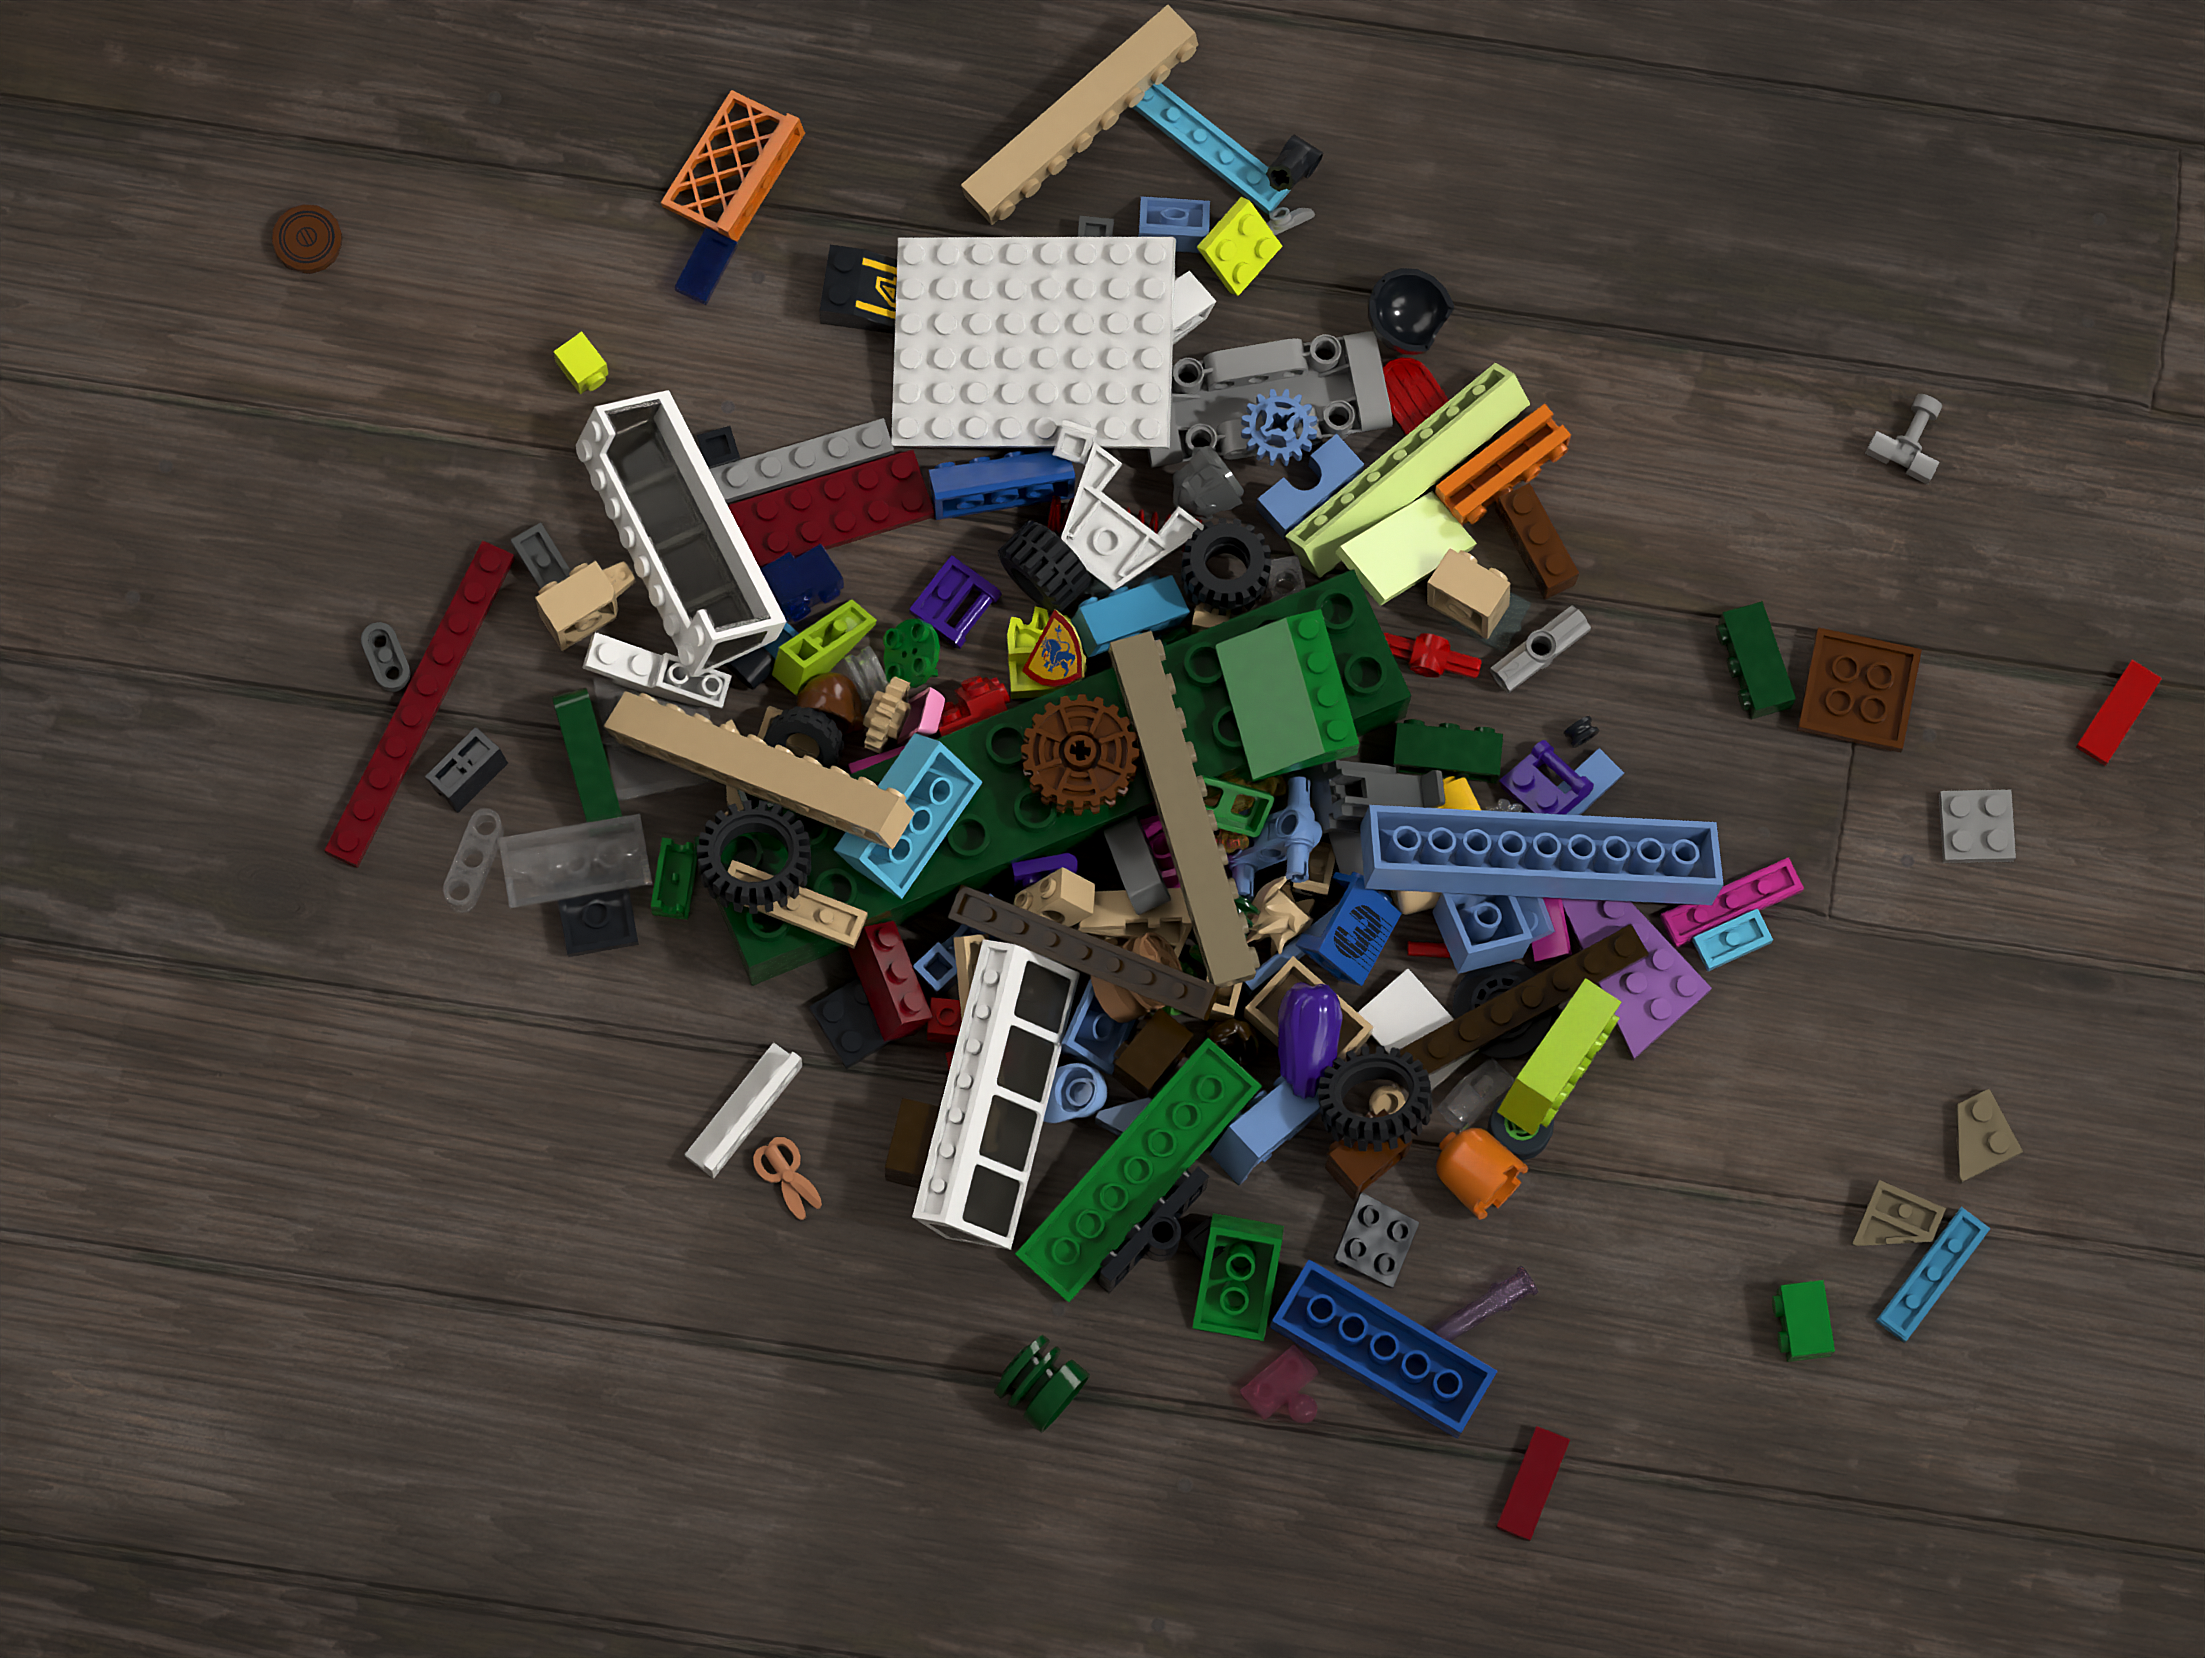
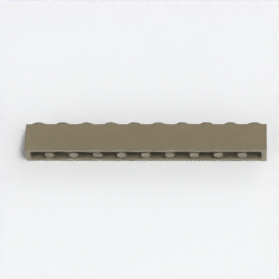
(1182, 810)

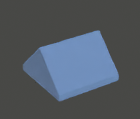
(1175, 218)
(1094, 1034)

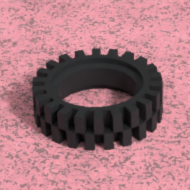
(761, 820)
(1378, 1129)

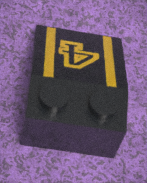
(859, 290)

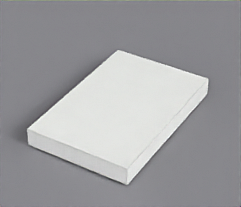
(1404, 1015)

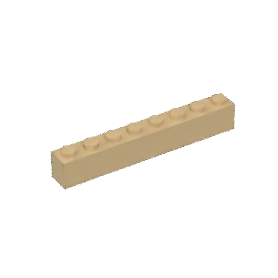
(1080, 115)

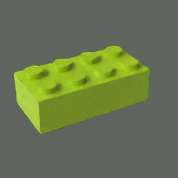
(1561, 1058)

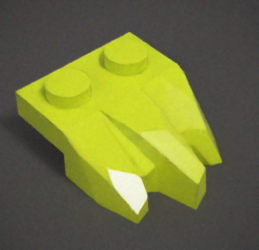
(1021, 642)

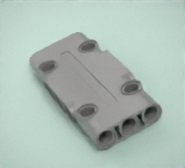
(1229, 379)

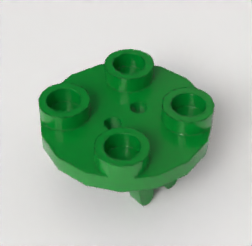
(911, 652)

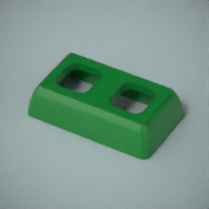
(1243, 824)

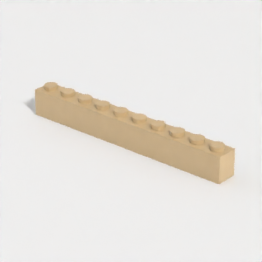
(760, 769)

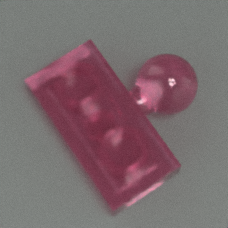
(1281, 1384)

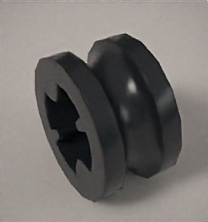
(1581, 731)

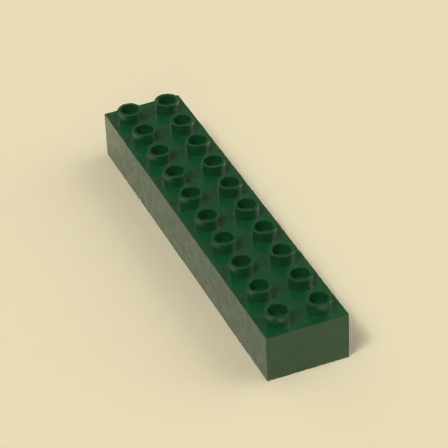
(1011, 823)

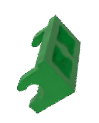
(674, 880)

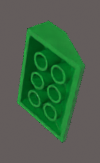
(1287, 696)

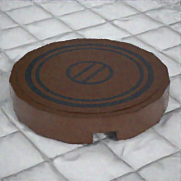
(307, 238)

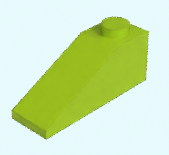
(821, 646)

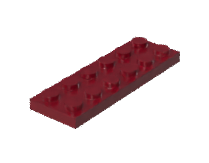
(834, 508)

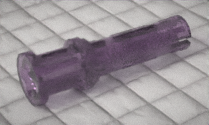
(1499, 1298)

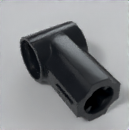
(1295, 161)

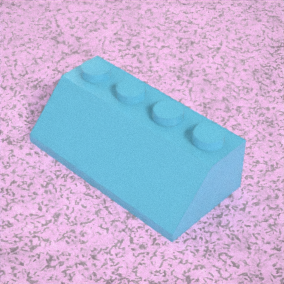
(937, 792)

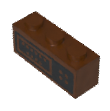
(1537, 541)

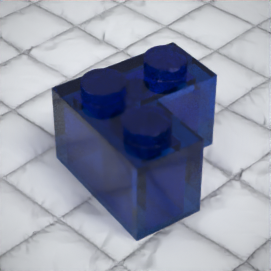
(803, 581)

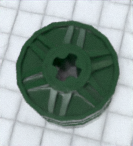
(1041, 1383)

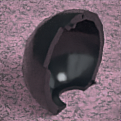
(1408, 310)

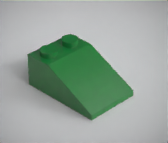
(1241, 1280)

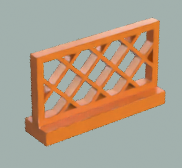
(760, 176)

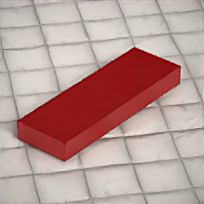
(2118, 712)

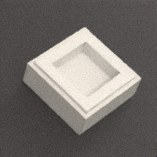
(1074, 442)

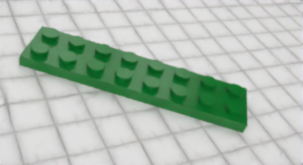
(1138, 1169)

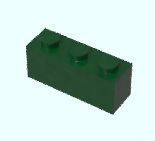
(1755, 660)
(1447, 749)

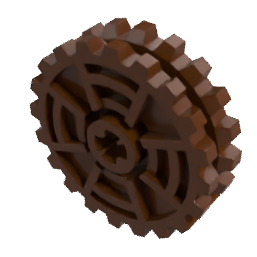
(1107, 761)

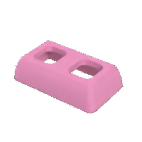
(923, 716)

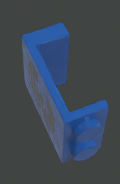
(1354, 931)

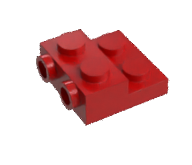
(977, 701)

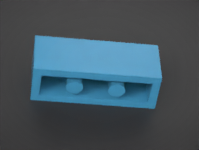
(1126, 613)

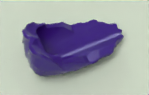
(1308, 1035)

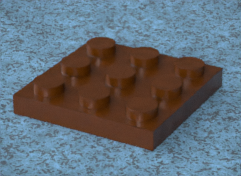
(1859, 689)

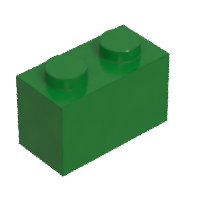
(1804, 1321)

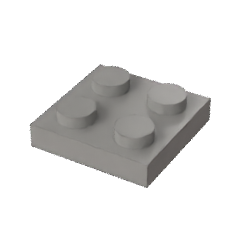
(1977, 826)

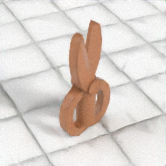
(791, 1182)

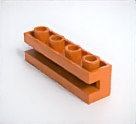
(1503, 465)

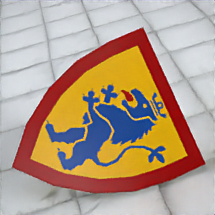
(1057, 654)

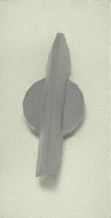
(1282, 219)

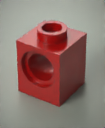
(945, 1020)

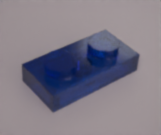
(706, 266)

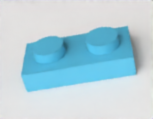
(1732, 940)

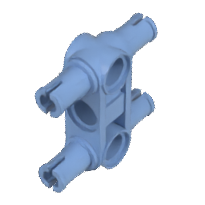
(1285, 836)

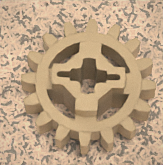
(887, 715)

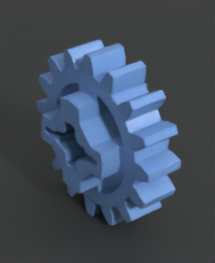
(1290, 418)

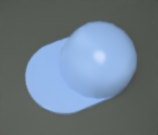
(1075, 1093)

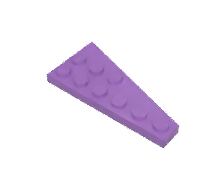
(1651, 991)

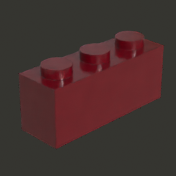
(889, 981)

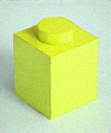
(581, 363)

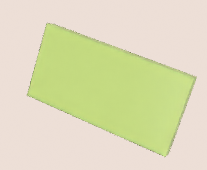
(1404, 547)

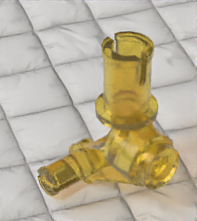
(1231, 840)

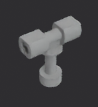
(1906, 449)

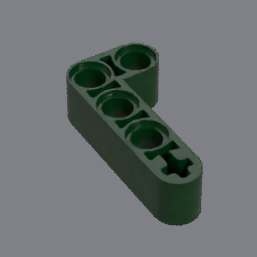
(586, 755)

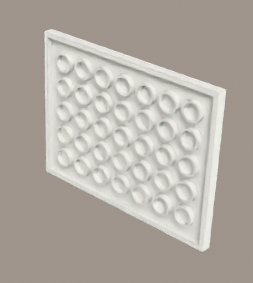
(1033, 333)

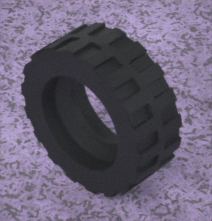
(810, 723)

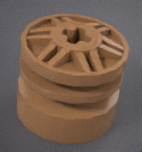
(1125, 1004)

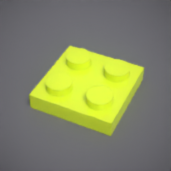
(1239, 246)

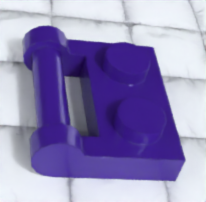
(947, 593)
(1536, 791)
(1031, 871)

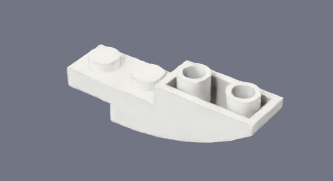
(655, 673)

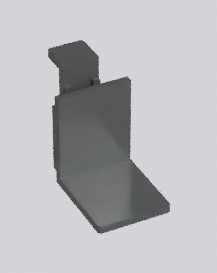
(1346, 789)

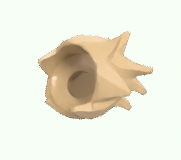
(1279, 915)

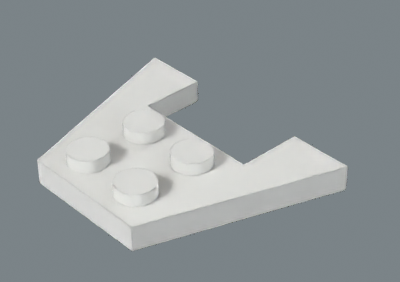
(1109, 538)

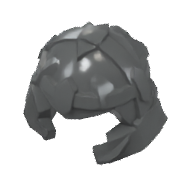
(1206, 485)

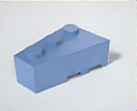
(1263, 1129)

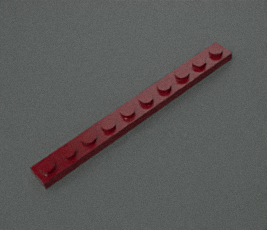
(419, 704)

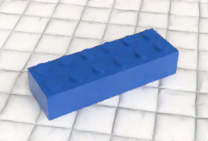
(1383, 1349)

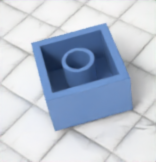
(1481, 929)

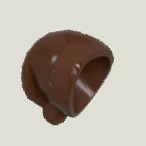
(835, 697)

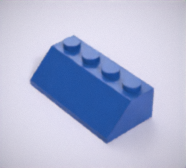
(1000, 483)

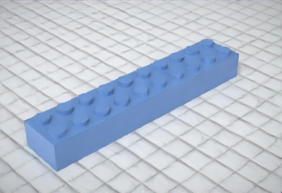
(1540, 855)

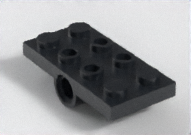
(1162, 1219)

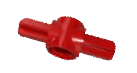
(1432, 656)

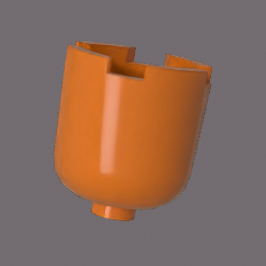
(1478, 1169)

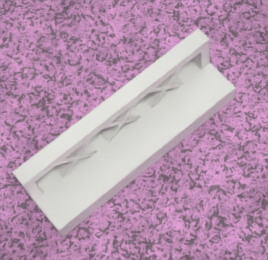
(744, 1109)

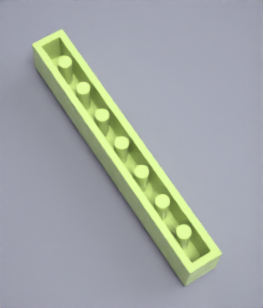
(1409, 467)

